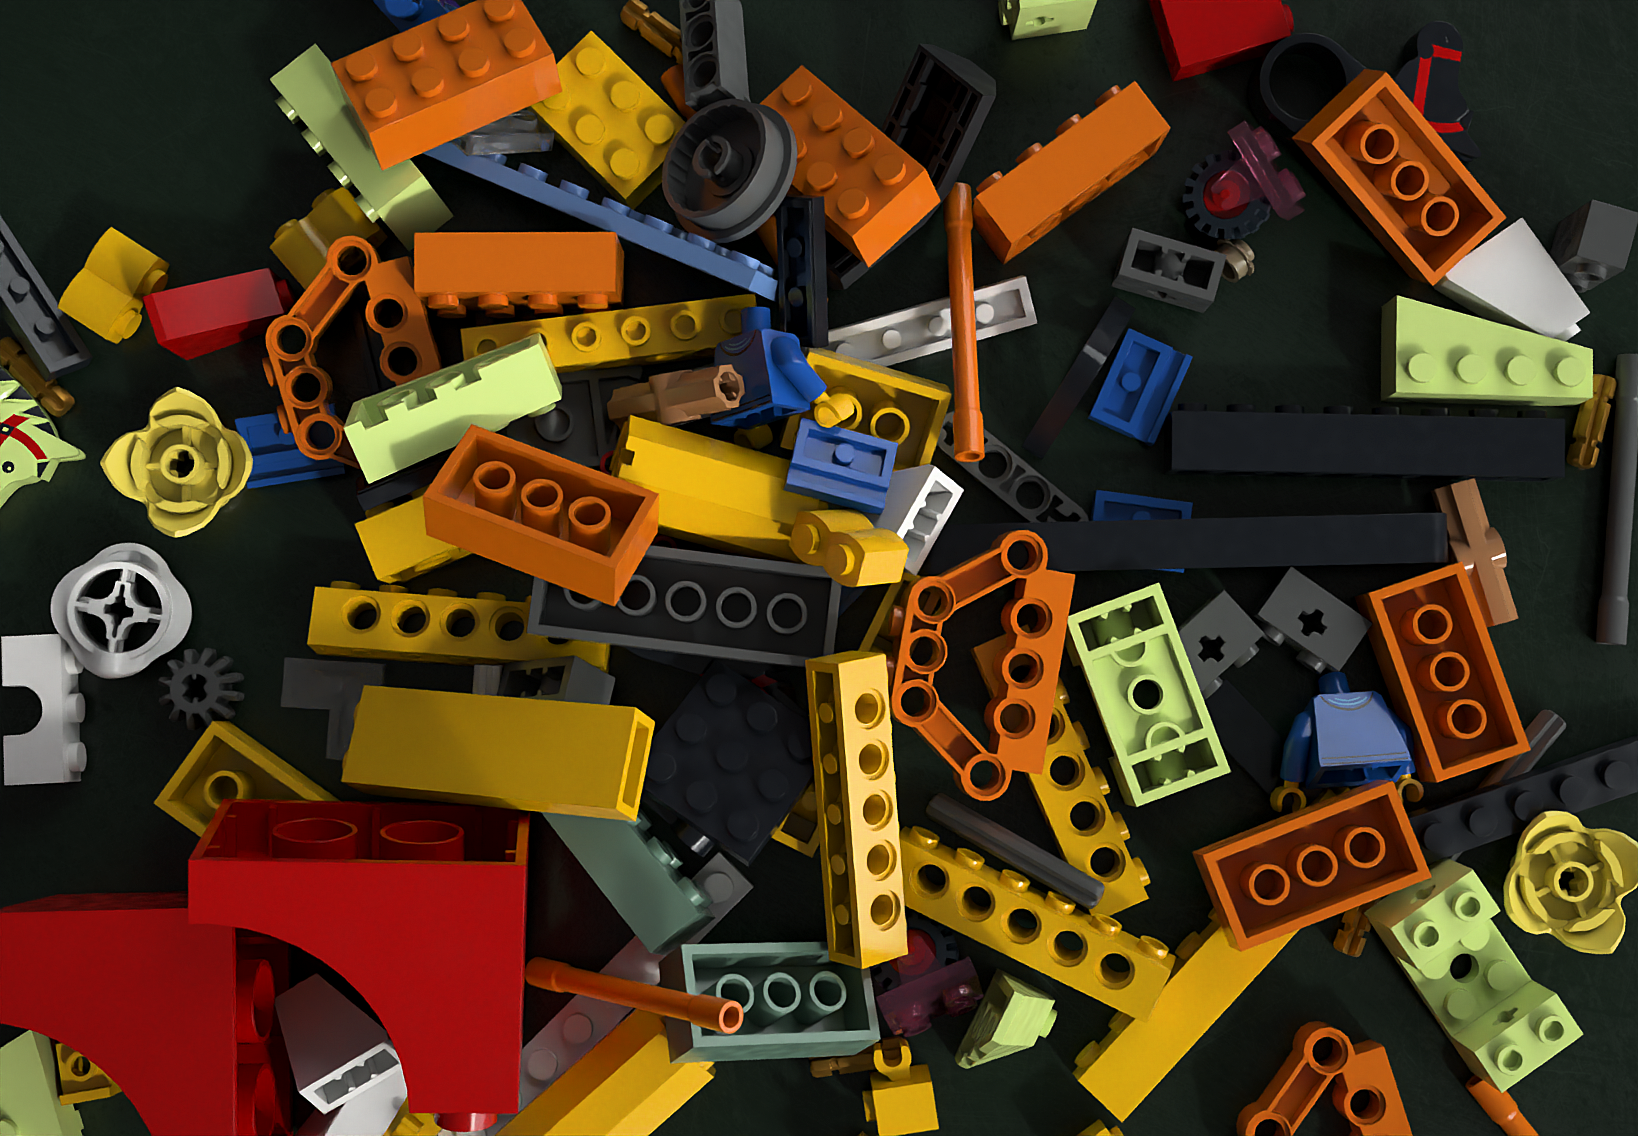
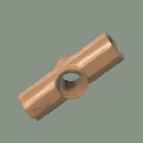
(678, 396)
(1478, 547)

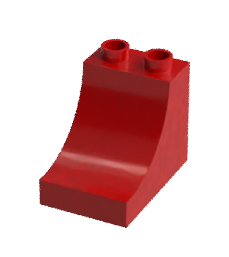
(408, 908)
(157, 1005)

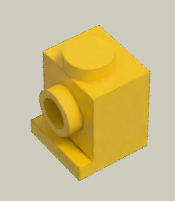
(78, 1085)

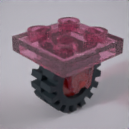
(1235, 190)
(926, 979)

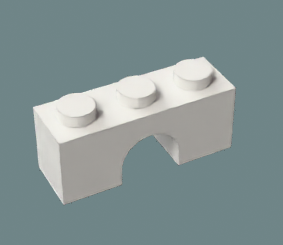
(53, 747)

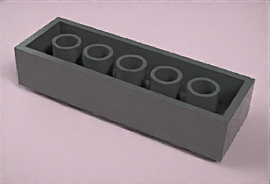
(702, 608)

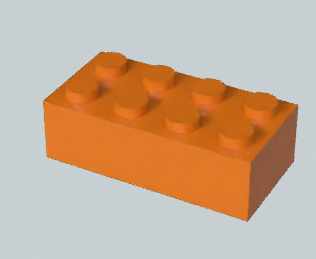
(446, 78)
(1068, 171)
(1399, 176)
(866, 179)
(518, 272)
(541, 514)
(1443, 672)
(1311, 864)

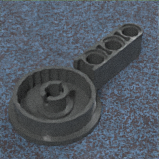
(732, 155)

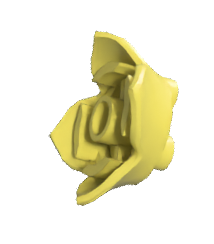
(146, 461)
(1604, 872)

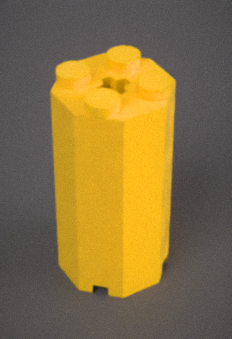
(712, 489)
(615, 1087)

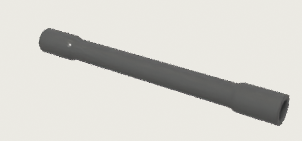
(1613, 603)

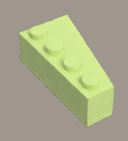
(394, 194)
(1464, 359)
(437, 409)
(32, 1090)

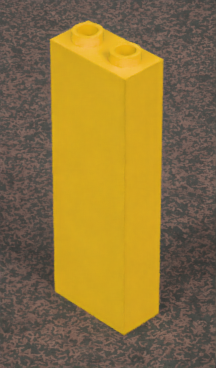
(499, 751)

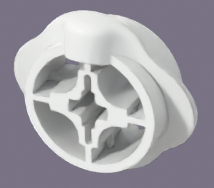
(70, 603)

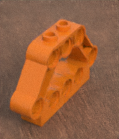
(314, 315)
(1011, 750)
(1303, 1080)

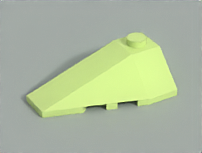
(1006, 1021)

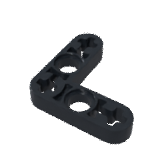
(1079, 377)

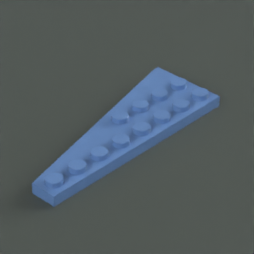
(618, 218)

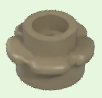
(1238, 259)

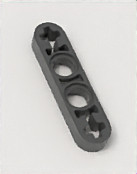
(1015, 474)

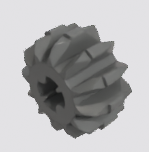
(184, 691)

